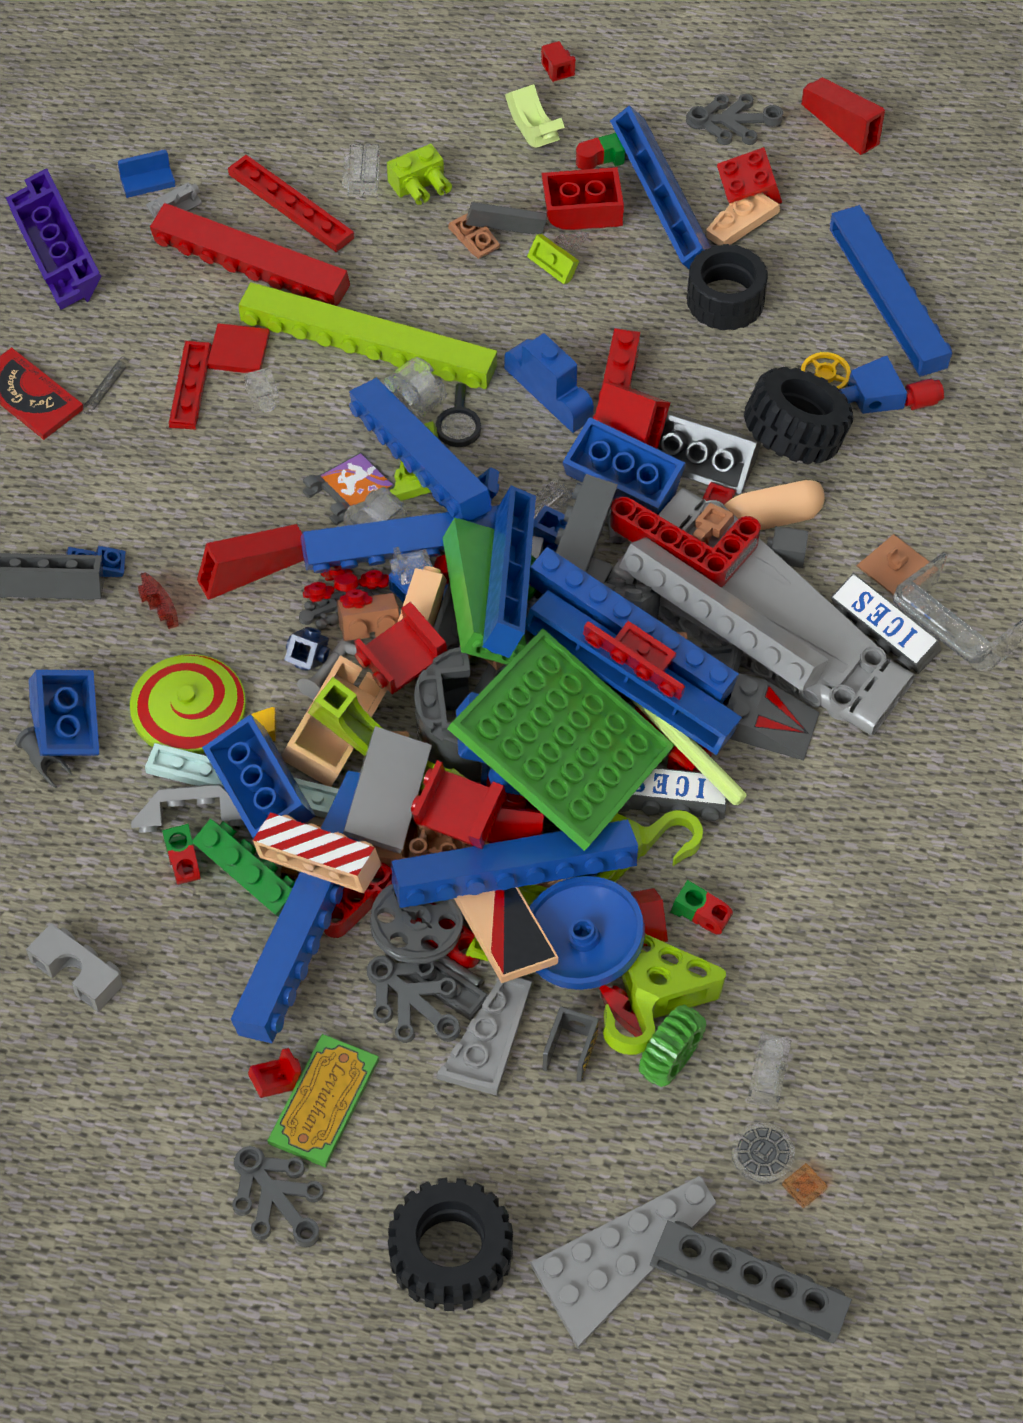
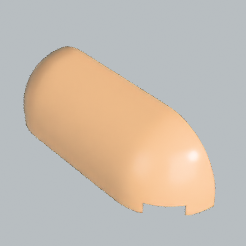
(780, 503)

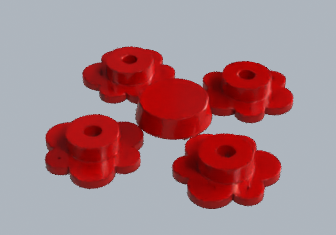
(346, 582)

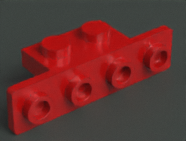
(640, 652)

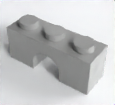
(58, 949)

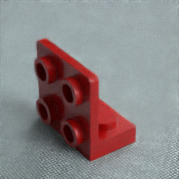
(748, 176)

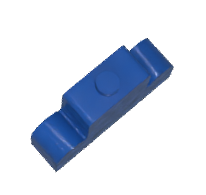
(551, 379)

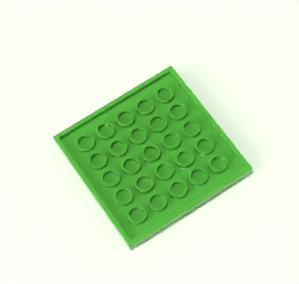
(561, 738)

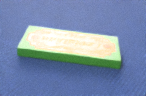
(323, 1100)

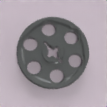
(415, 933)

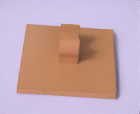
(892, 563)

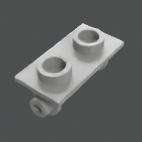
(183, 197)

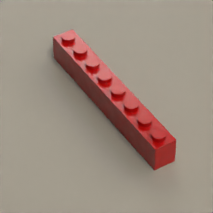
(249, 255)

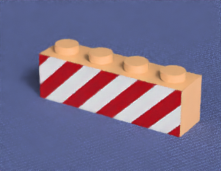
(317, 852)

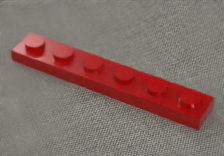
(291, 203)

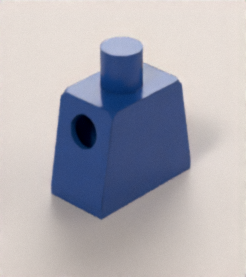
(875, 387)

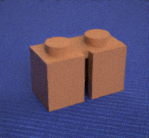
(373, 617)

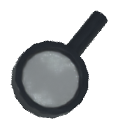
(458, 424)

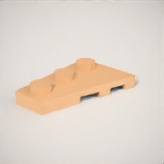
(741, 218)

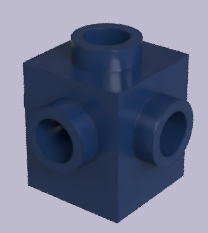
(299, 648)

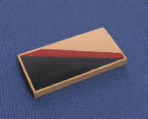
(507, 932)

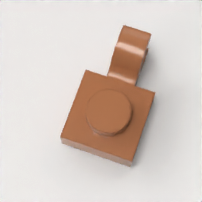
(713, 522)

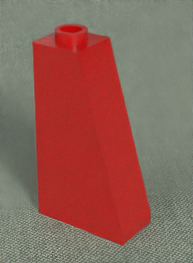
(845, 113)
(247, 558)

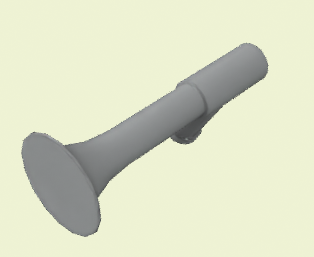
(311, 686)

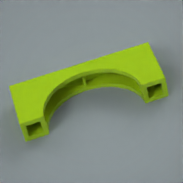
(343, 715)

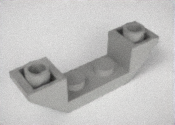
(152, 813)

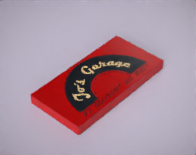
(34, 395)

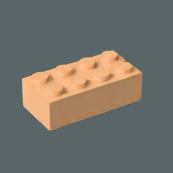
(314, 746)

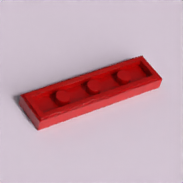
(190, 385)

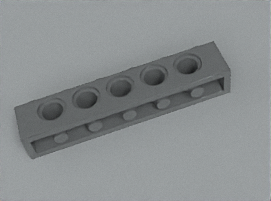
(758, 1297)

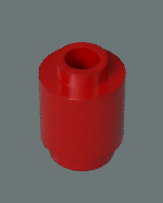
(924, 393)

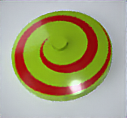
(186, 702)

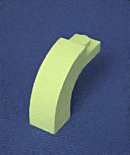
(531, 117)

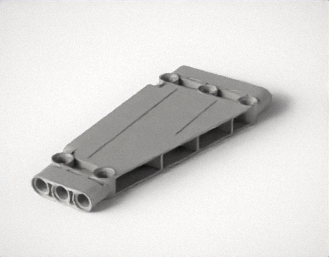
(794, 605)

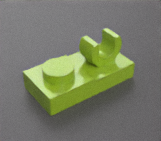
(553, 259)

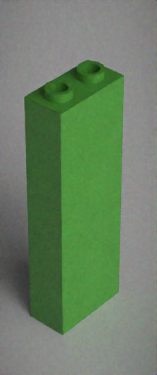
(468, 565)

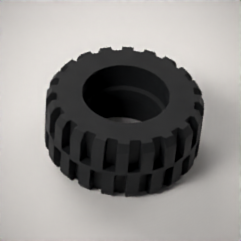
(798, 415)
(458, 1283)

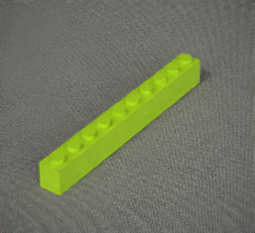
(366, 335)

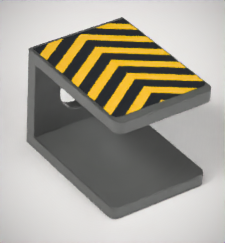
(564, 1020)

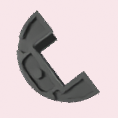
(441, 689)

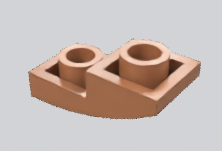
(475, 239)

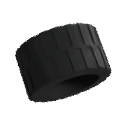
(723, 309)

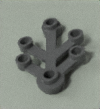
(703, 118)
(409, 995)
(274, 1192)

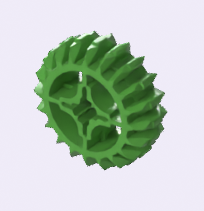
(672, 1045)

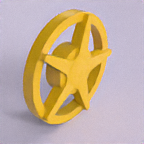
(828, 370)

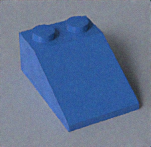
(64, 712)

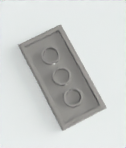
(387, 790)

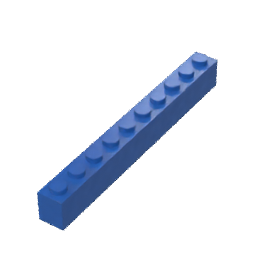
(293, 939)

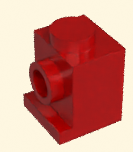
(557, 61)

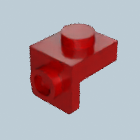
(276, 1075)

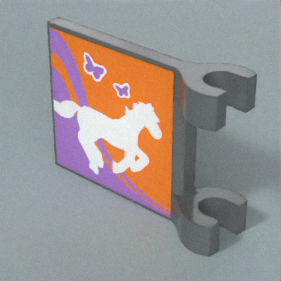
(347, 484)

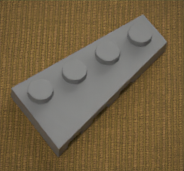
(487, 1044)

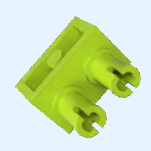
(418, 170)

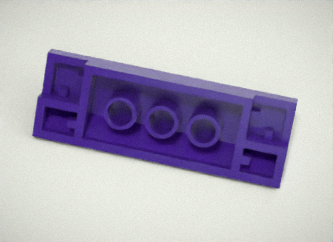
(54, 240)

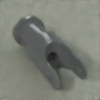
(28, 741)

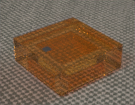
(804, 1185)

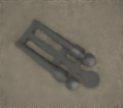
(322, 607)

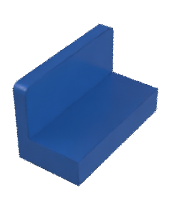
(146, 173)

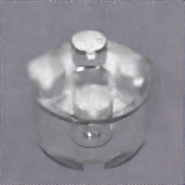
(416, 387)

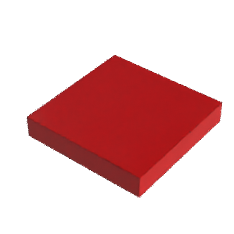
(238, 348)

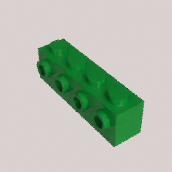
(243, 865)

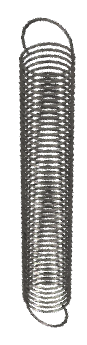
(95, 392)

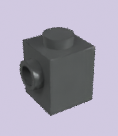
(789, 545)

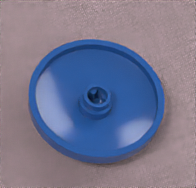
(591, 928)

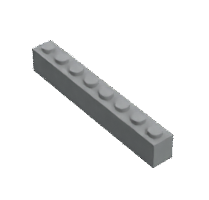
(724, 613)

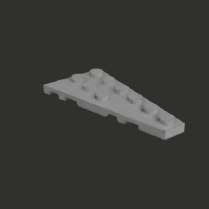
(608, 1263)

